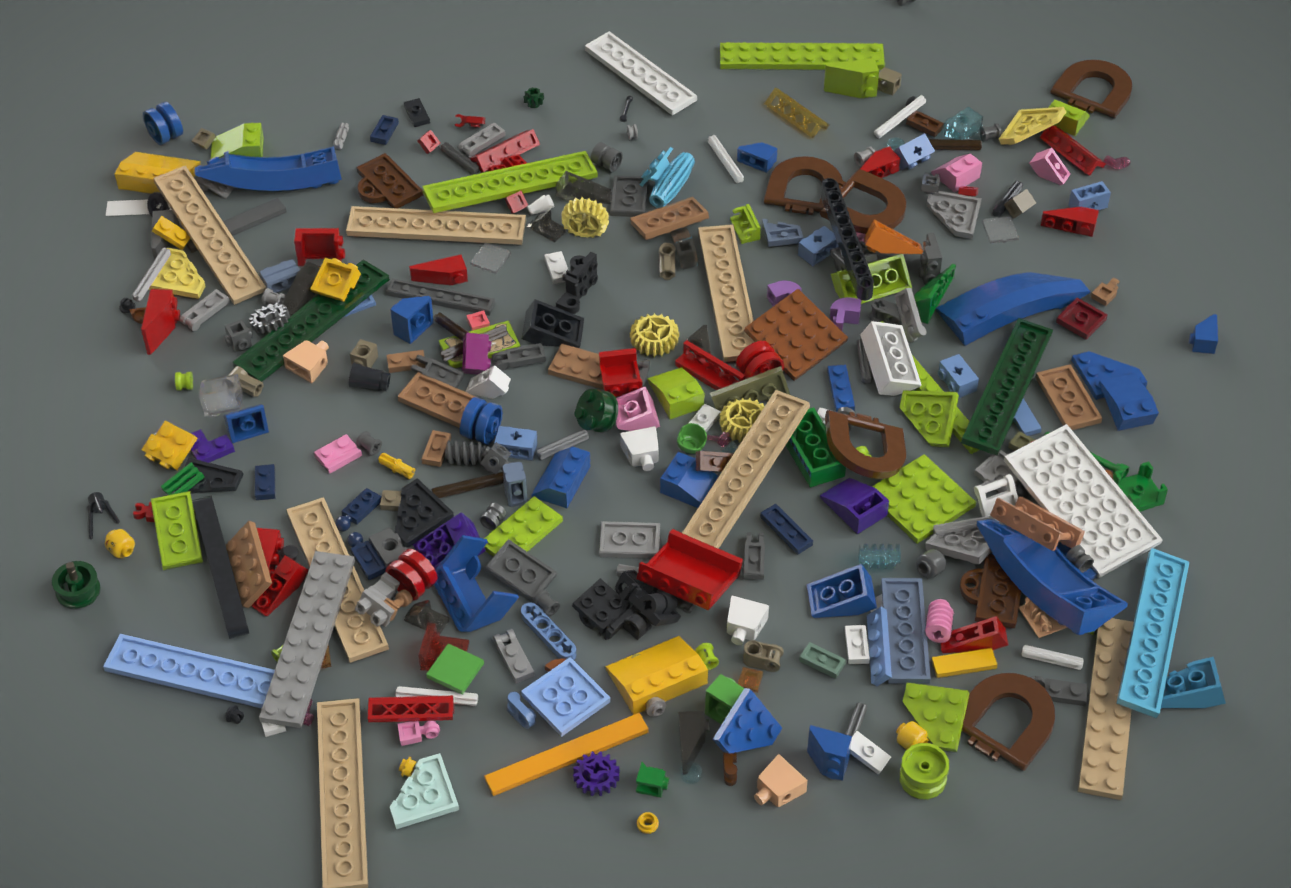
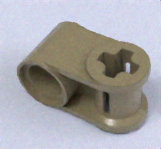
(762, 655)

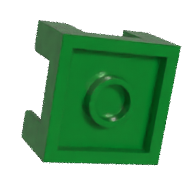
(1141, 488)

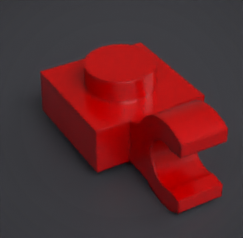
(473, 120)

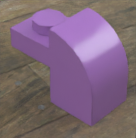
(780, 290)
(845, 311)

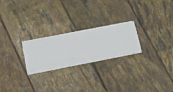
(127, 207)

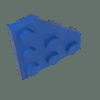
(1097, 367)
(747, 725)

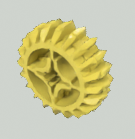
(585, 218)
(654, 335)
(739, 417)

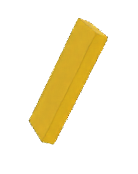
(964, 662)

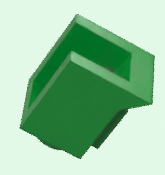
(651, 781)

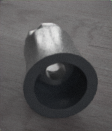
(368, 378)

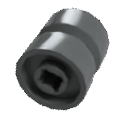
(606, 156)

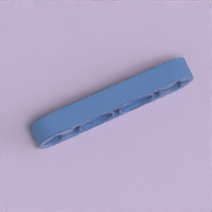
(546, 633)

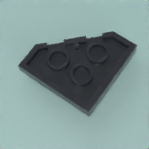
(419, 513)

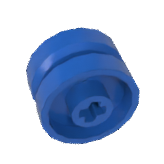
(162, 123)
(481, 420)

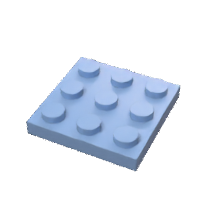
(565, 696)

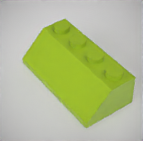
(888, 273)

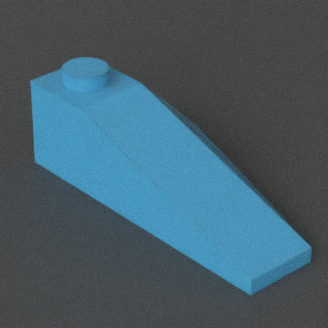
(1194, 686)

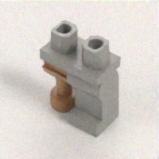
(378, 602)

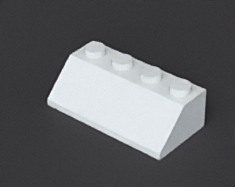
(890, 358)

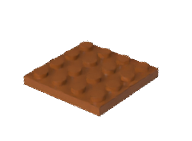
(797, 333)

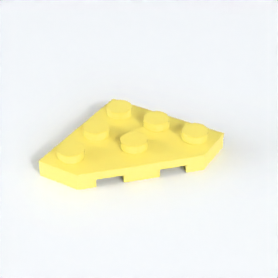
(1030, 122)
(180, 276)

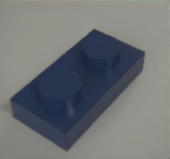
(384, 129)
(265, 482)

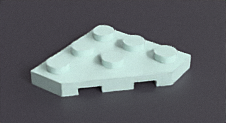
(424, 794)

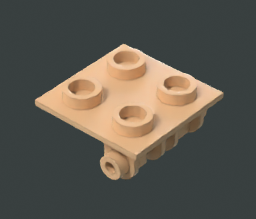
(1038, 620)

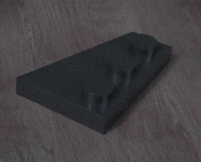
(216, 477)

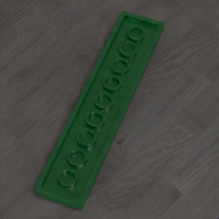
(308, 324)
(1007, 387)

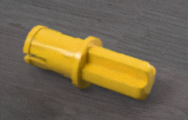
(396, 465)

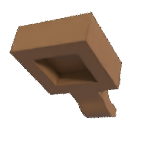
(1106, 293)

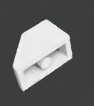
(489, 383)

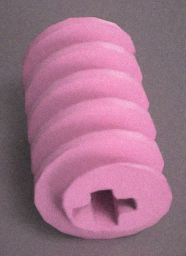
(939, 621)

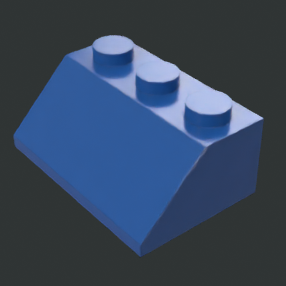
(563, 476)

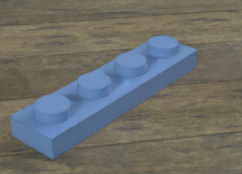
(879, 646)

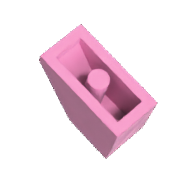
(1050, 167)

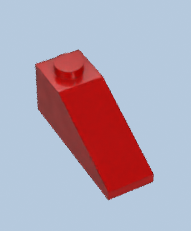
(441, 271)
(977, 636)

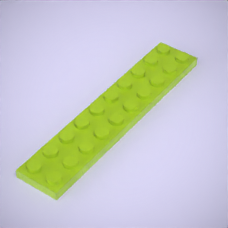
(796, 55)
(506, 181)

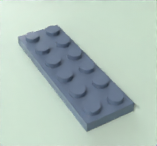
(906, 630)

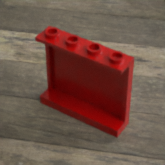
(691, 570)

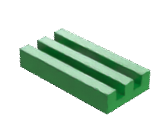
(181, 478)

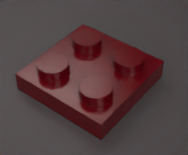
(1081, 318)

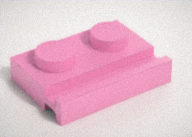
(338, 453)

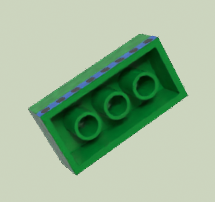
(811, 451)

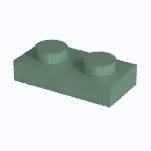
(822, 660)

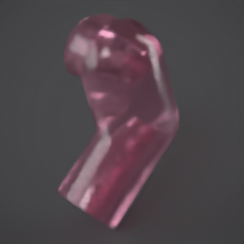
(1118, 163)

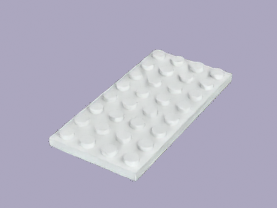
(1078, 489)

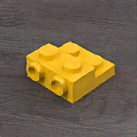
(335, 279)
(169, 446)

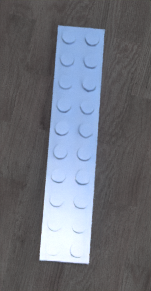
(189, 670)

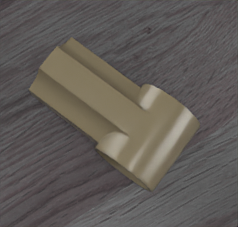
(667, 261)
(249, 384)

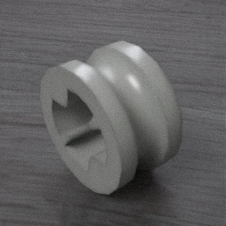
(632, 132)

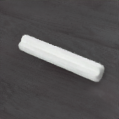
(1052, 657)

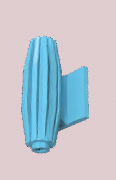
(668, 176)

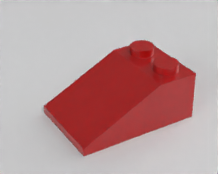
(159, 318)

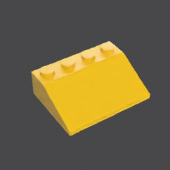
(140, 169)
(658, 672)

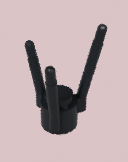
(98, 504)

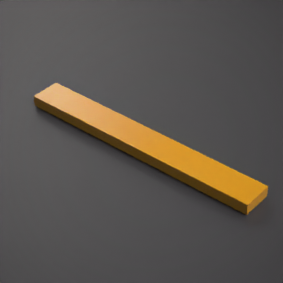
(566, 754)

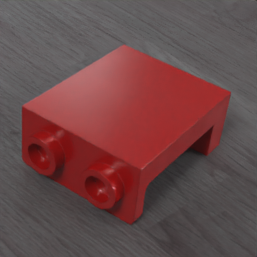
(318, 244)
(620, 371)

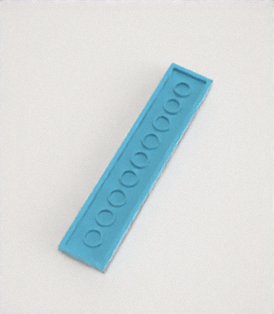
(1153, 633)

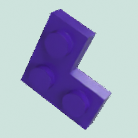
(211, 450)

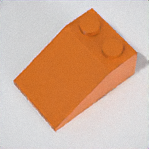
(887, 240)

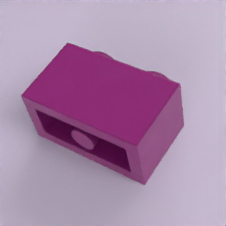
(475, 353)

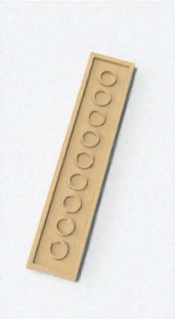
(436, 226)
(210, 235)
(726, 288)
(746, 469)
(318, 532)
(1106, 722)
(342, 795)

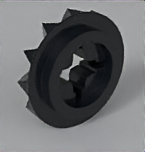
(154, 200)

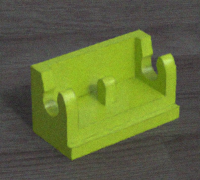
(745, 224)

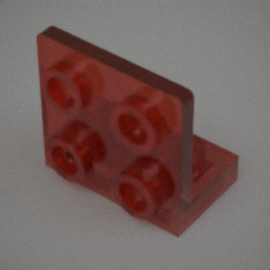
(434, 644)

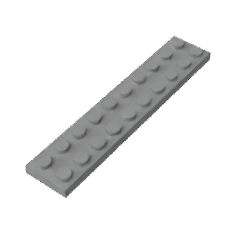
(307, 640)

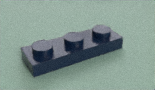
(786, 529)

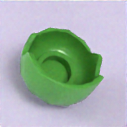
(691, 438)

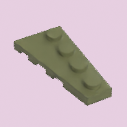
(757, 388)

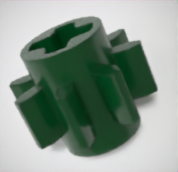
(533, 97)

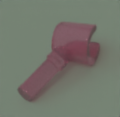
(722, 440)
(308, 717)

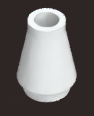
(541, 205)

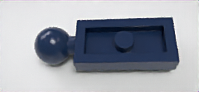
(358, 509)
(366, 556)

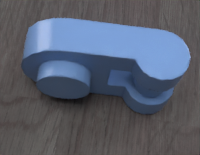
(519, 711)

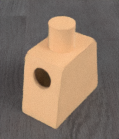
(307, 360)
(780, 783)

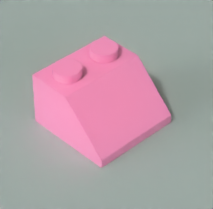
(959, 171)
(636, 411)

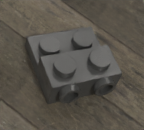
(930, 259)

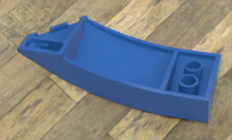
(273, 173)
(1006, 300)
(1050, 579)

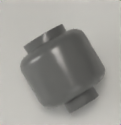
(931, 563)

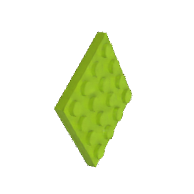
(923, 498)

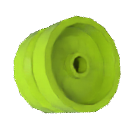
(924, 771)

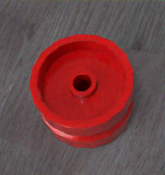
(758, 359)
(413, 573)

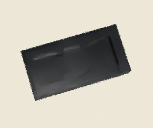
(416, 112)

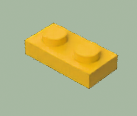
(171, 233)

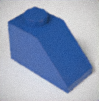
(757, 156)
(1205, 336)

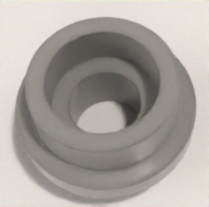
(655, 706)

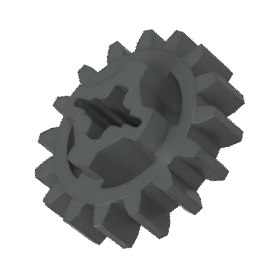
(269, 318)

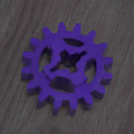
(596, 773)

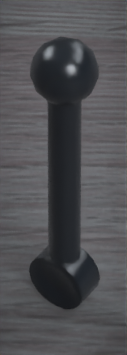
(623, 118)

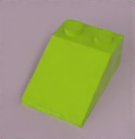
(852, 78)
(241, 140)
(677, 392)

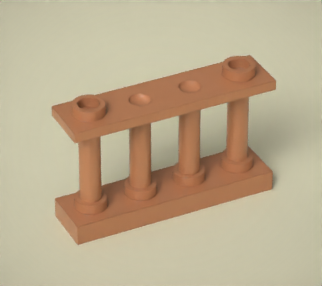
(1037, 523)

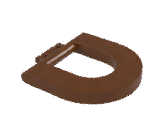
(1085, 69)
(792, 168)
(880, 188)
(851, 458)
(1035, 734)

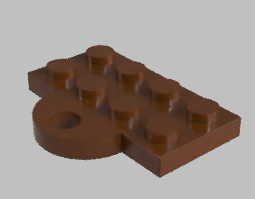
(386, 183)
(993, 593)

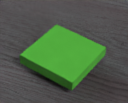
(455, 668)

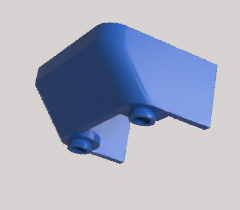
(461, 591)

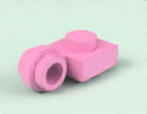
(411, 731)

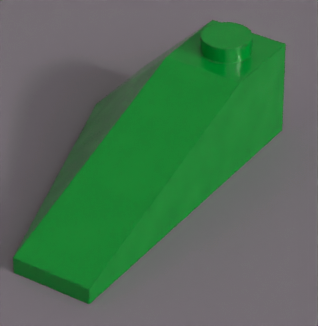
(931, 294)

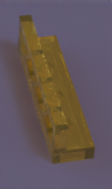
(800, 110)

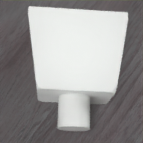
(641, 447)
(745, 619)

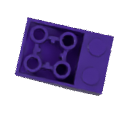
(856, 504)
(441, 540)

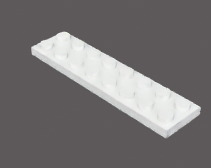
(641, 73)

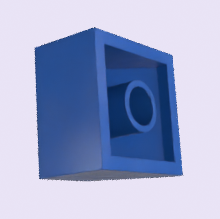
(411, 317)
(246, 423)
(829, 751)

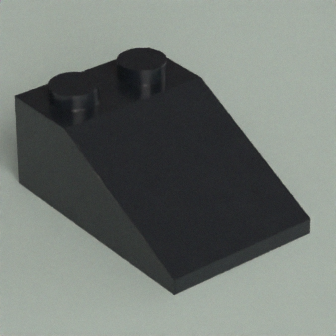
(551, 326)

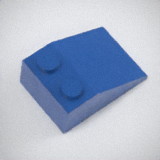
(1129, 401)
(684, 482)
(842, 594)

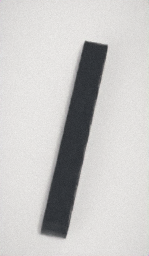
(847, 239)
(220, 567)

